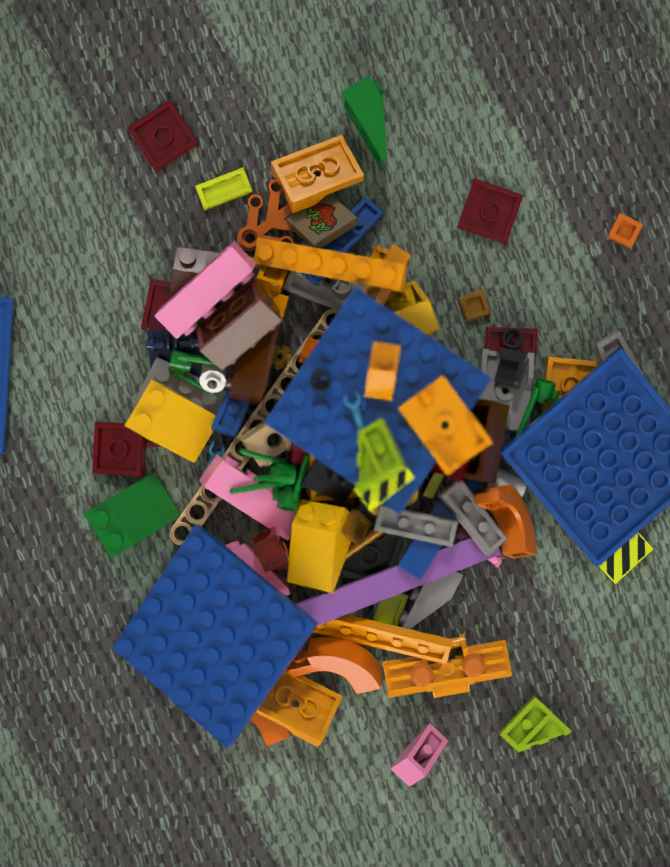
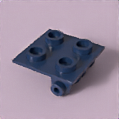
(162, 343)

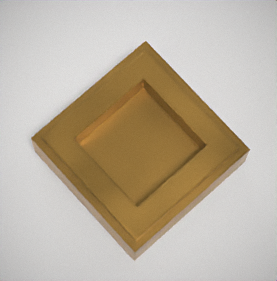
(474, 305)
(356, 527)

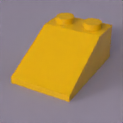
(413, 307)
(172, 421)
(317, 546)

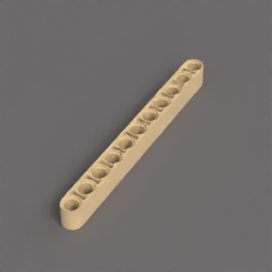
(201, 497)

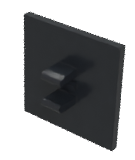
(327, 482)

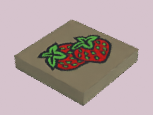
(322, 222)

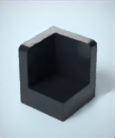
(511, 368)

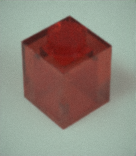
(270, 550)

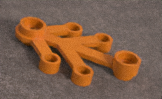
(274, 220)

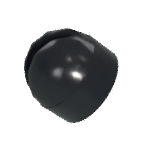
(508, 336)
(321, 385)

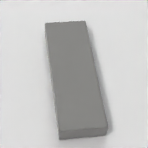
(472, 517)
(416, 525)

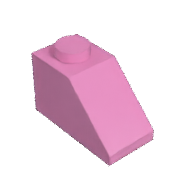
(419, 755)

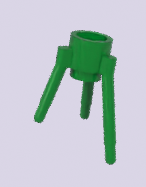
(182, 362)
(542, 392)
(280, 475)
(289, 497)

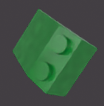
(366, 109)
(132, 514)

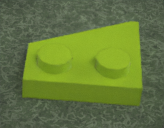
(377, 455)
(533, 726)

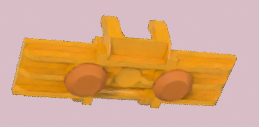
(475, 665)

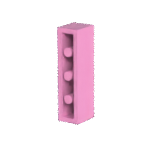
(205, 289)
(225, 475)

